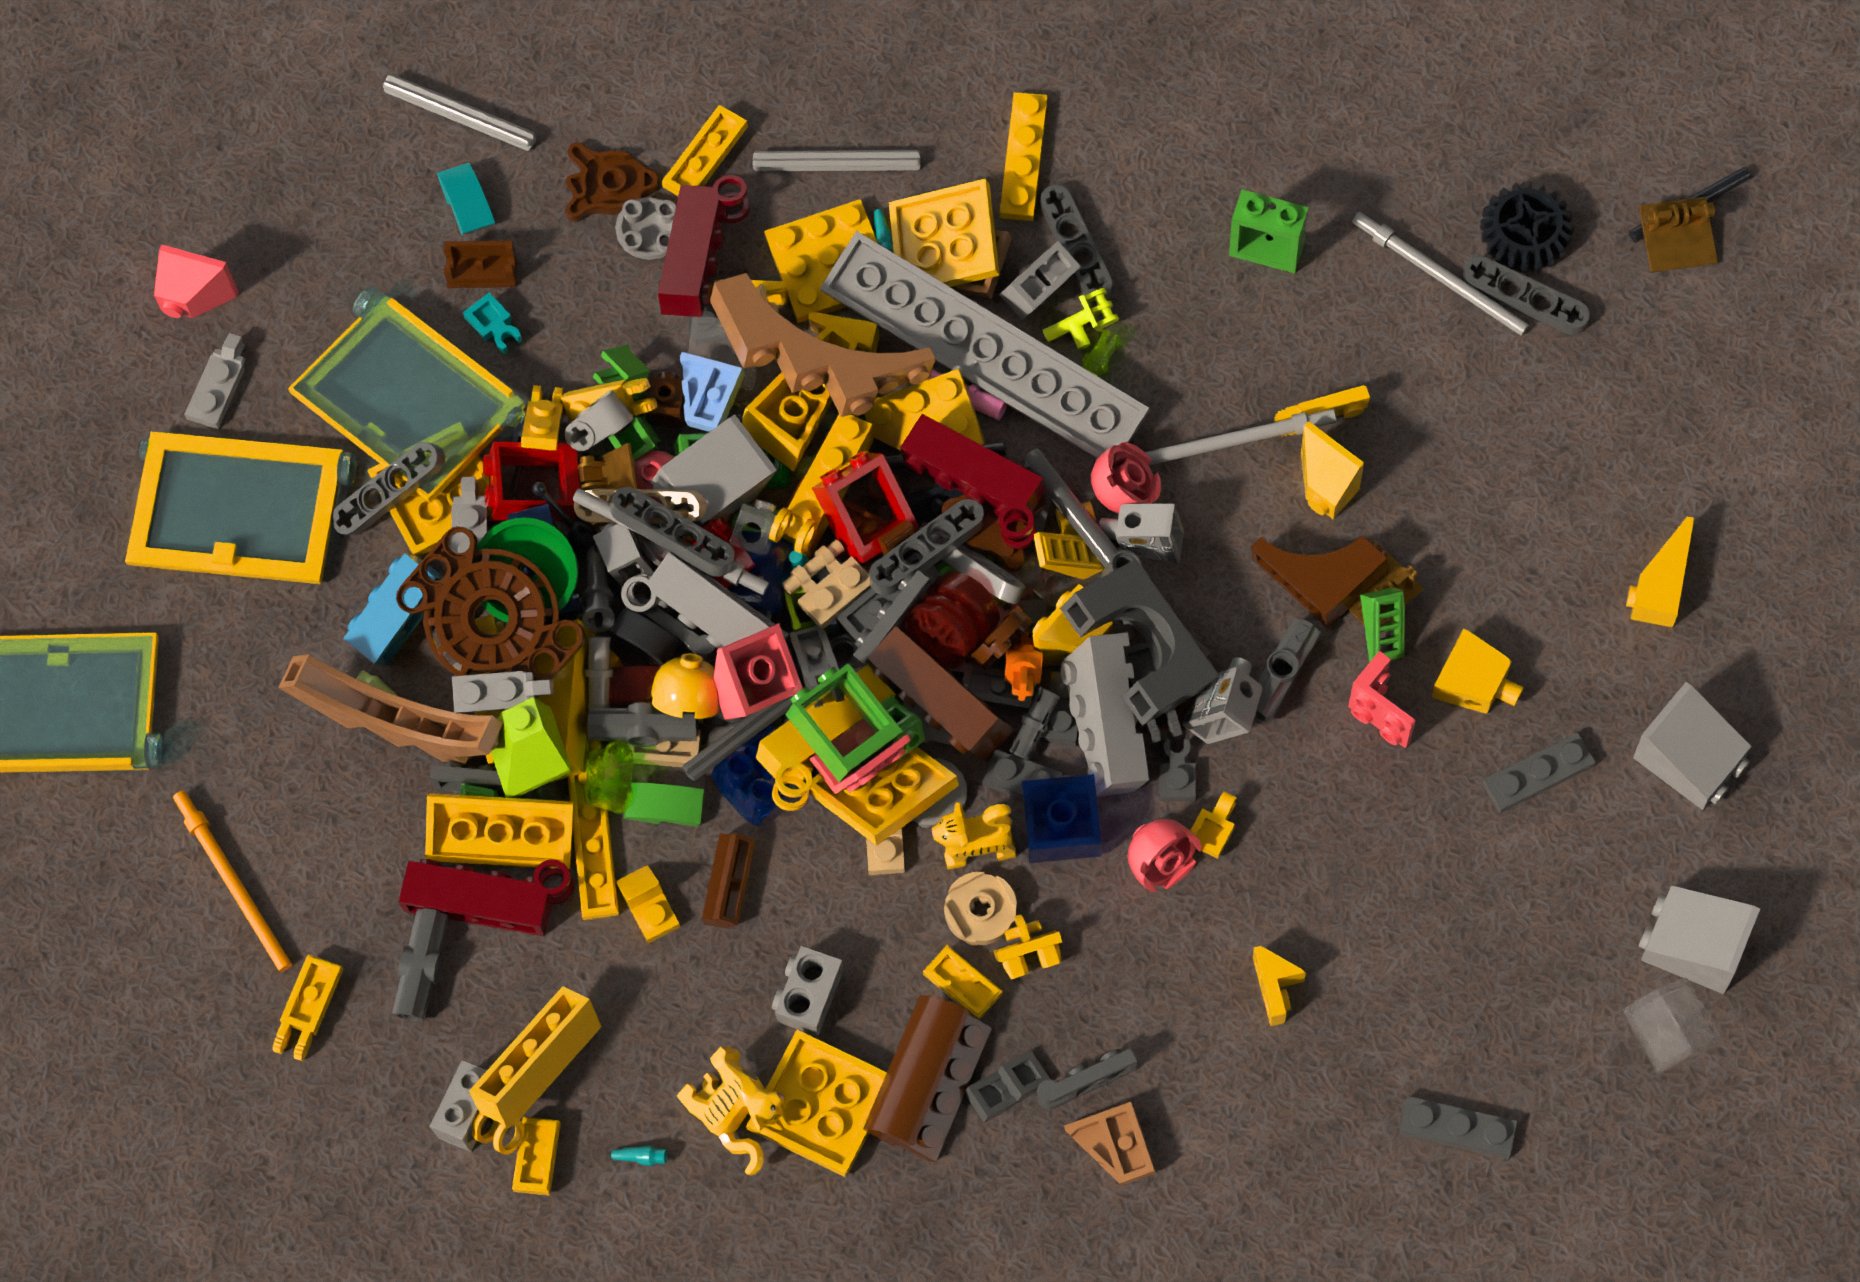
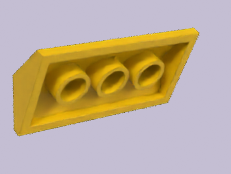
(498, 830)

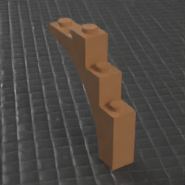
(807, 362)
(394, 718)

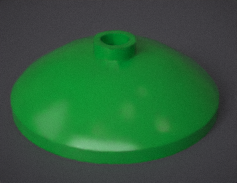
(542, 546)

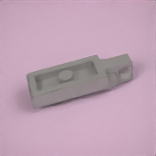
(217, 384)
(469, 512)
(496, 690)

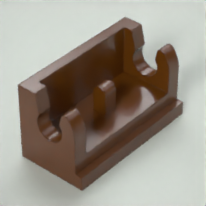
(480, 264)

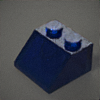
(1061, 818)

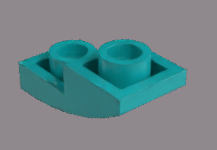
(466, 198)

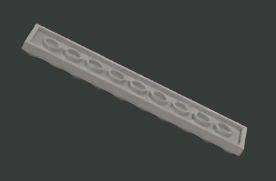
(983, 347)

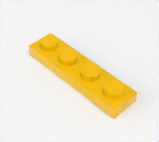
(1023, 156)

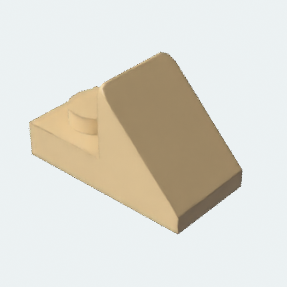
(887, 856)

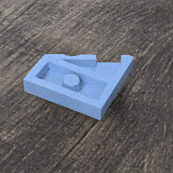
(708, 390)

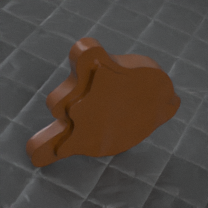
(605, 181)
(989, 538)

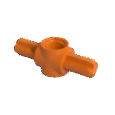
(1023, 666)

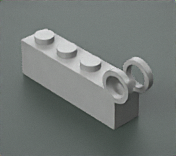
(698, 600)

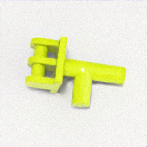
(1075, 323)

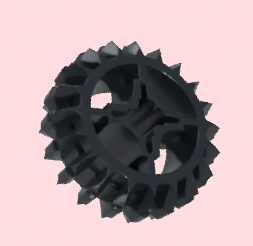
(1547, 217)

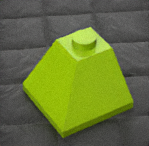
(529, 748)

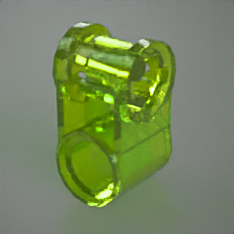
(608, 782)

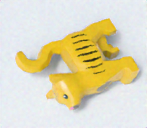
(975, 835)
(726, 1106)

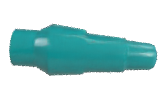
(882, 231)
(799, 559)
(642, 1155)

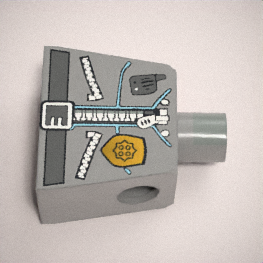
(1147, 531)
(1225, 705)

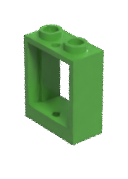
(1256, 222)
(866, 704)

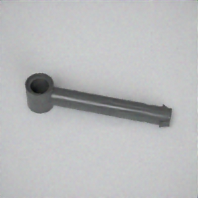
(1077, 514)

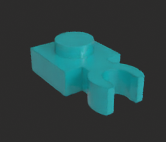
(491, 320)

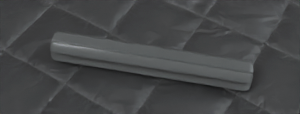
(734, 739)

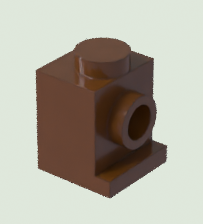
(671, 408)

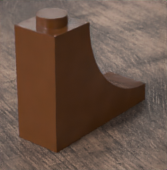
(1328, 581)

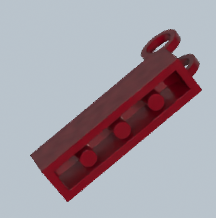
(693, 245)
(976, 473)
(485, 898)

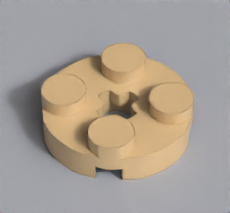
(987, 889)

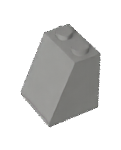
(722, 467)
(1693, 748)
(1698, 936)

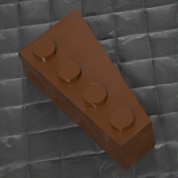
(939, 694)

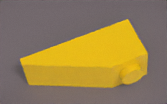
(1660, 584)

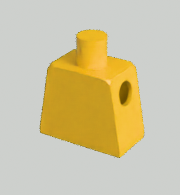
(1475, 676)

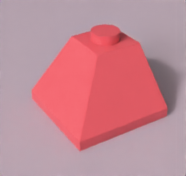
(191, 283)
(755, 673)

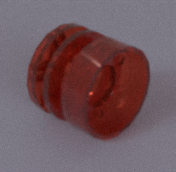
(953, 618)

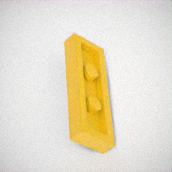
(706, 150)

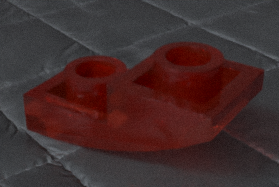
(632, 684)

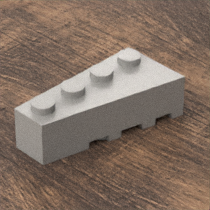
(1106, 725)

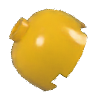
(686, 686)

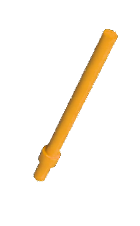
(198, 825)

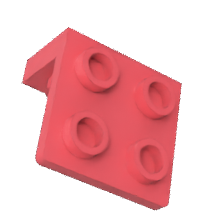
(1371, 706)
(846, 744)

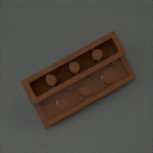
(927, 1077)

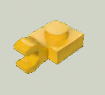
(1213, 827)

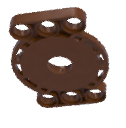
(471, 584)

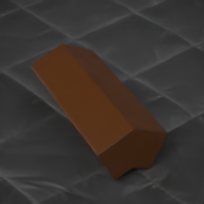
(728, 880)

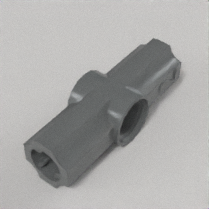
(1291, 653)
(640, 725)
(420, 965)

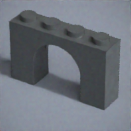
(1133, 597)

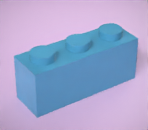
(382, 625)

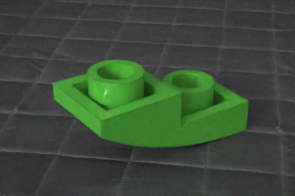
(665, 803)

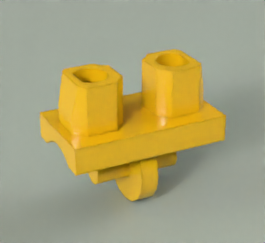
(1013, 955)

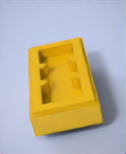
(962, 982)
(536, 1156)

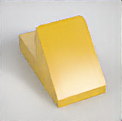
(648, 904)
(1272, 974)

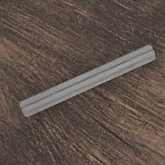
(459, 112)
(837, 160)

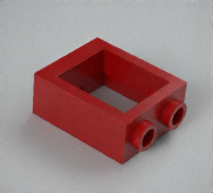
(514, 455)
(834, 480)

